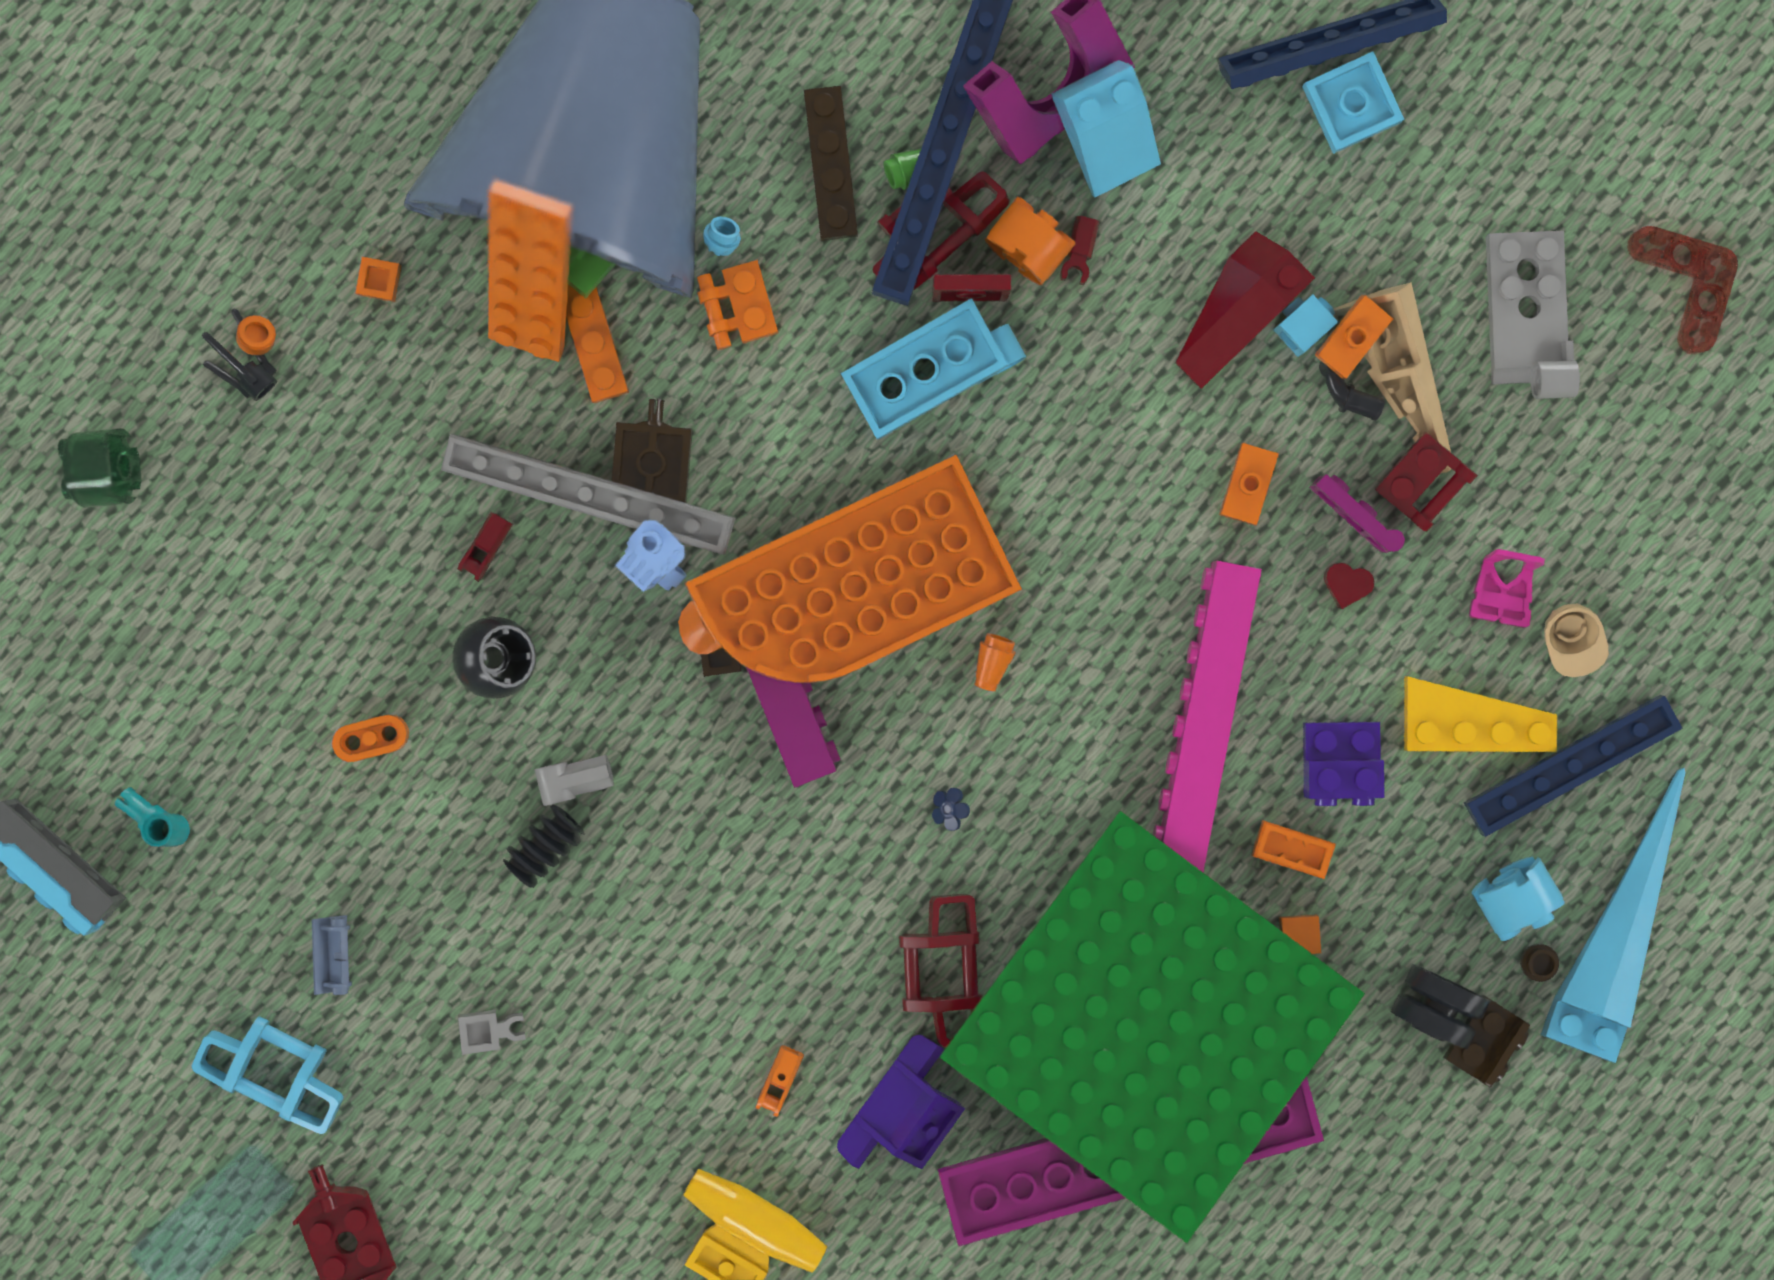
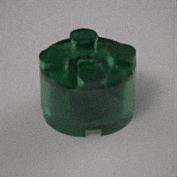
(99, 468)

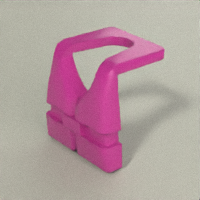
(1501, 601)

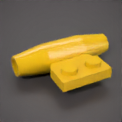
(745, 1233)

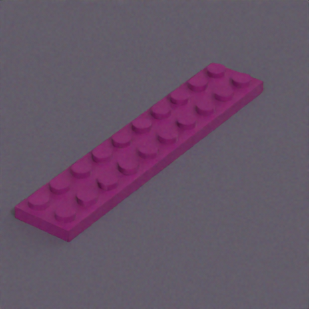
(1046, 1183)

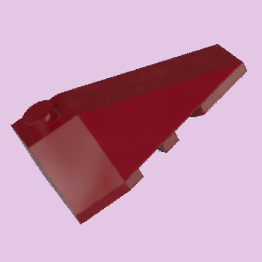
(1245, 299)

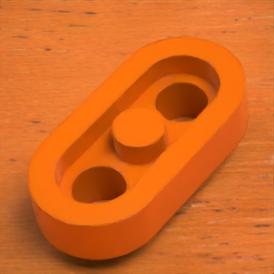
(371, 737)

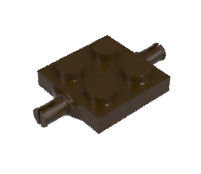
(653, 455)

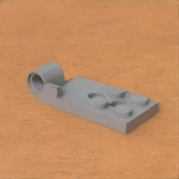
(1537, 344)

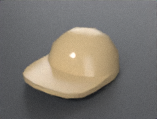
(1575, 640)

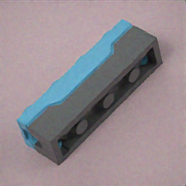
(54, 871)

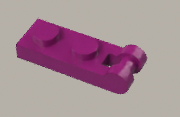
(1357, 514)

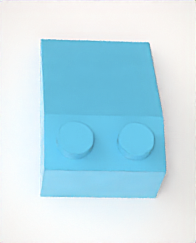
(1108, 126)

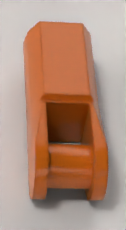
(781, 1076)

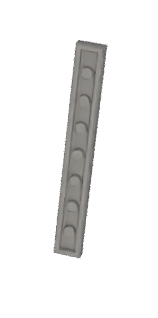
(585, 493)

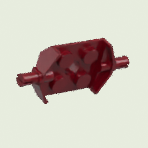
(339, 1211)

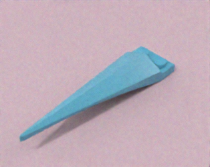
(1604, 982)

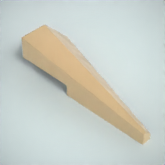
(1402, 363)

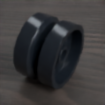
(1439, 1007)

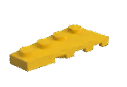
(1468, 722)

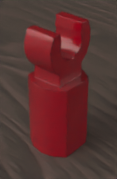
(1084, 234)

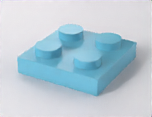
(1353, 102)

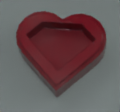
(1347, 584)

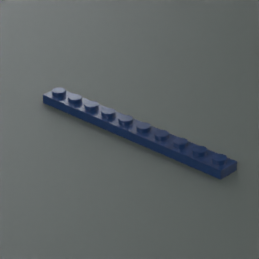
(939, 153)

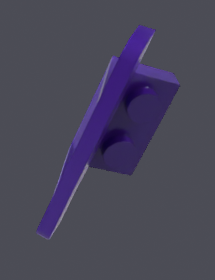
(903, 1111)

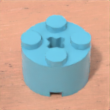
(1518, 898)

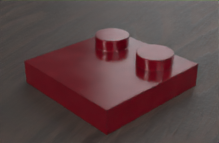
(975, 286)

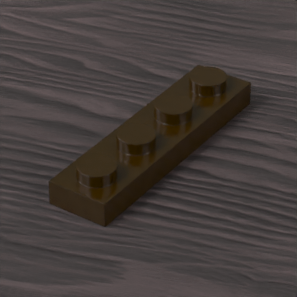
(830, 163)

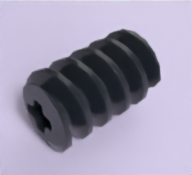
(543, 846)

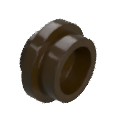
(1539, 962)

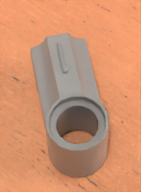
(565, 780)

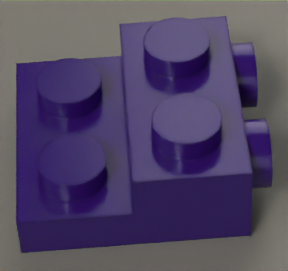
(1342, 762)

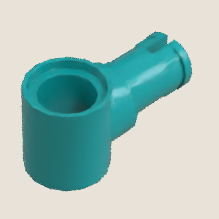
(151, 820)

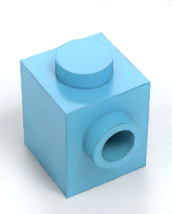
(1305, 323)

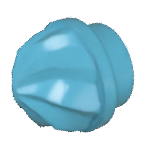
(722, 236)

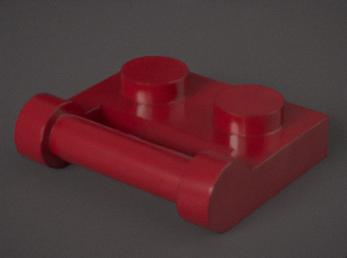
(1416, 473)

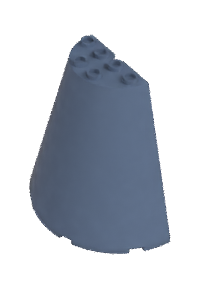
(594, 114)

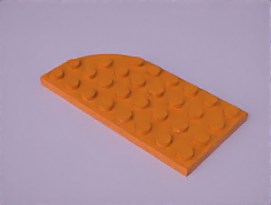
(858, 580)

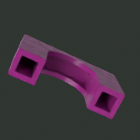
(1025, 125)

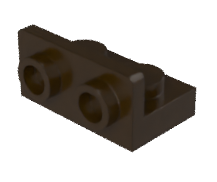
(1495, 1041)

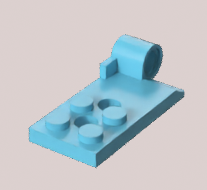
(962, 356)

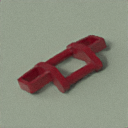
(971, 222)
(965, 939)

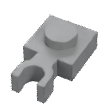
(482, 1031)

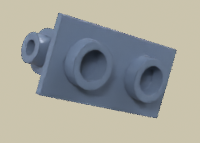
(330, 955)

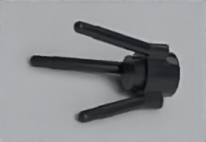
(253, 378)

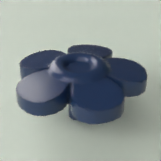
(950, 809)

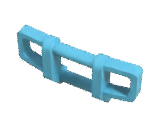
(304, 1080)

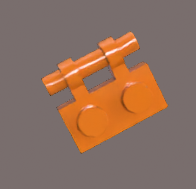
(749, 303)

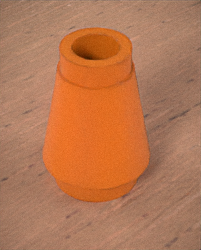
(993, 660)

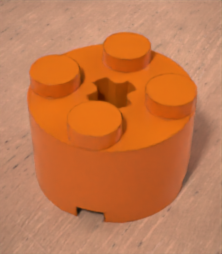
(1029, 241)

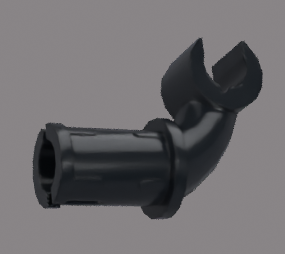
(1349, 398)

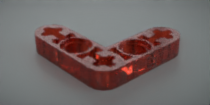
(1698, 268)

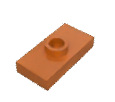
(1353, 336)
(1249, 484)
(1293, 849)

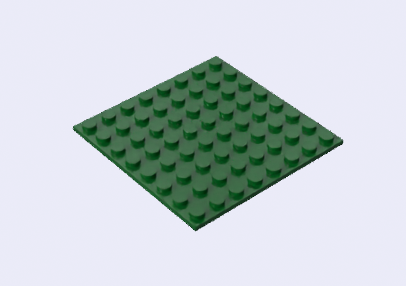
(1152, 1026)

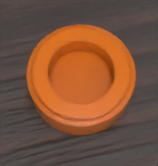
(255, 335)

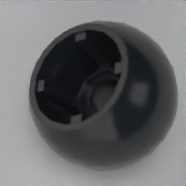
(511, 655)

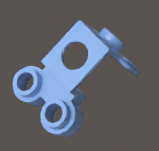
(653, 557)

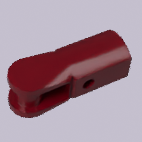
(489, 540)

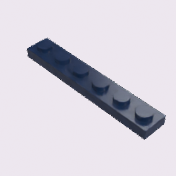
(1331, 41)
(1573, 765)

